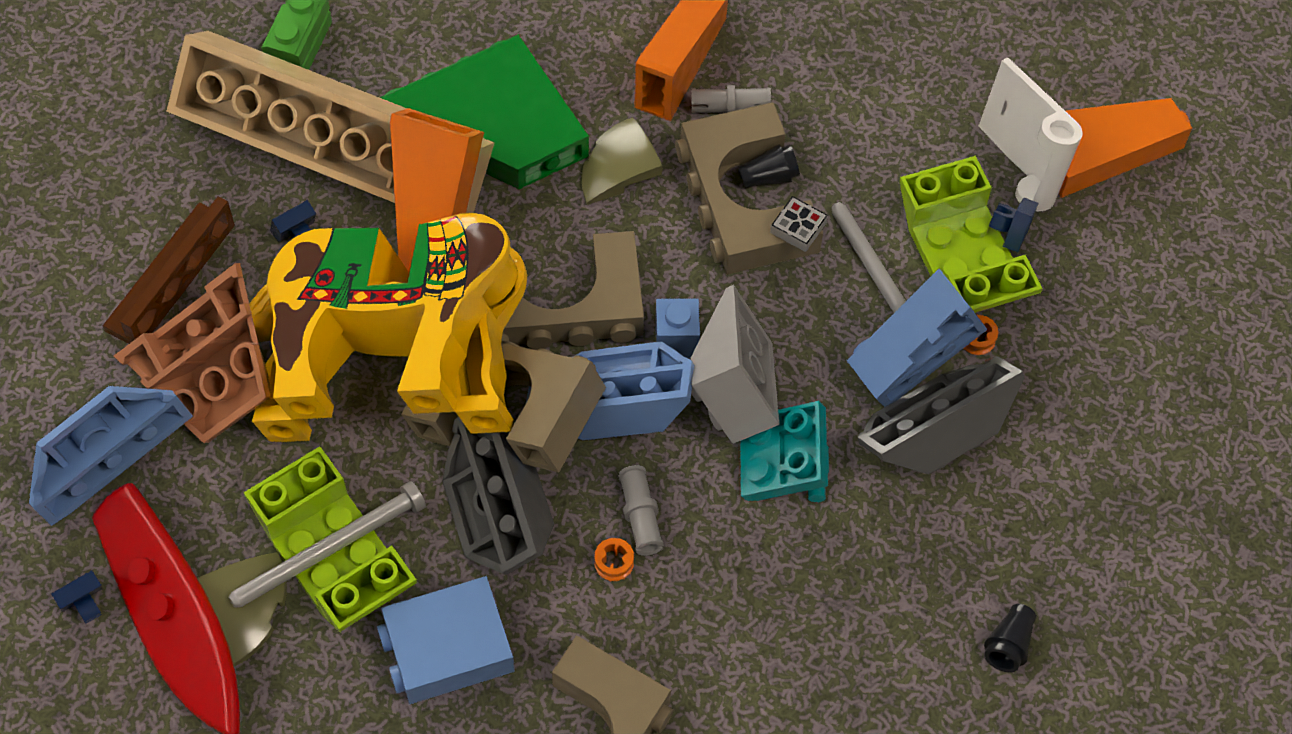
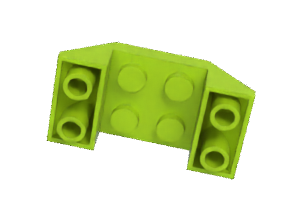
(953, 234)
(308, 505)

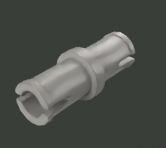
(728, 99)
(640, 510)

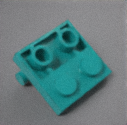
(788, 456)

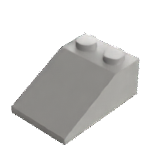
(736, 370)

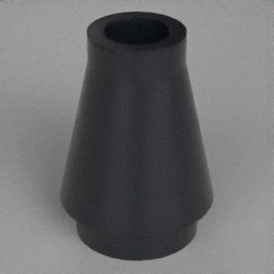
(770, 168)
(1010, 641)

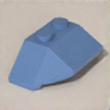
(643, 389)
(100, 445)

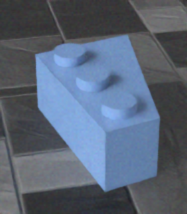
(916, 340)

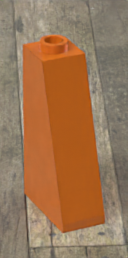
(676, 54)
(1123, 139)
(431, 172)

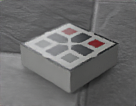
(798, 223)

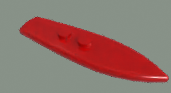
(169, 609)

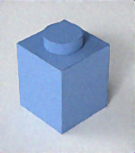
(678, 324)

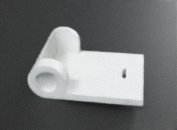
(1031, 133)

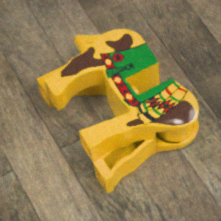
(352, 293)

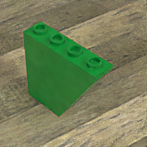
(509, 101)

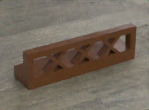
(171, 271)

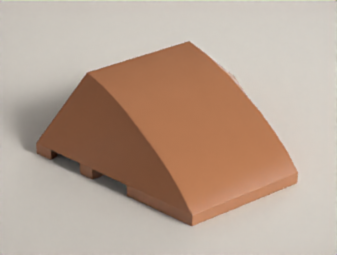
(206, 357)

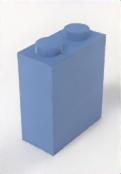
(445, 640)

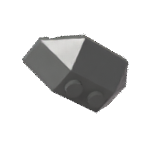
(944, 416)
(495, 501)

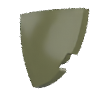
(618, 160)
(249, 625)

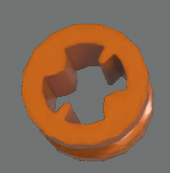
(986, 346)
(611, 573)

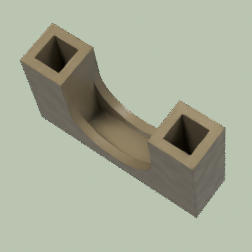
(713, 148)
(608, 311)
(552, 419)
(612, 689)

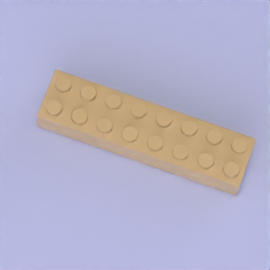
(292, 113)

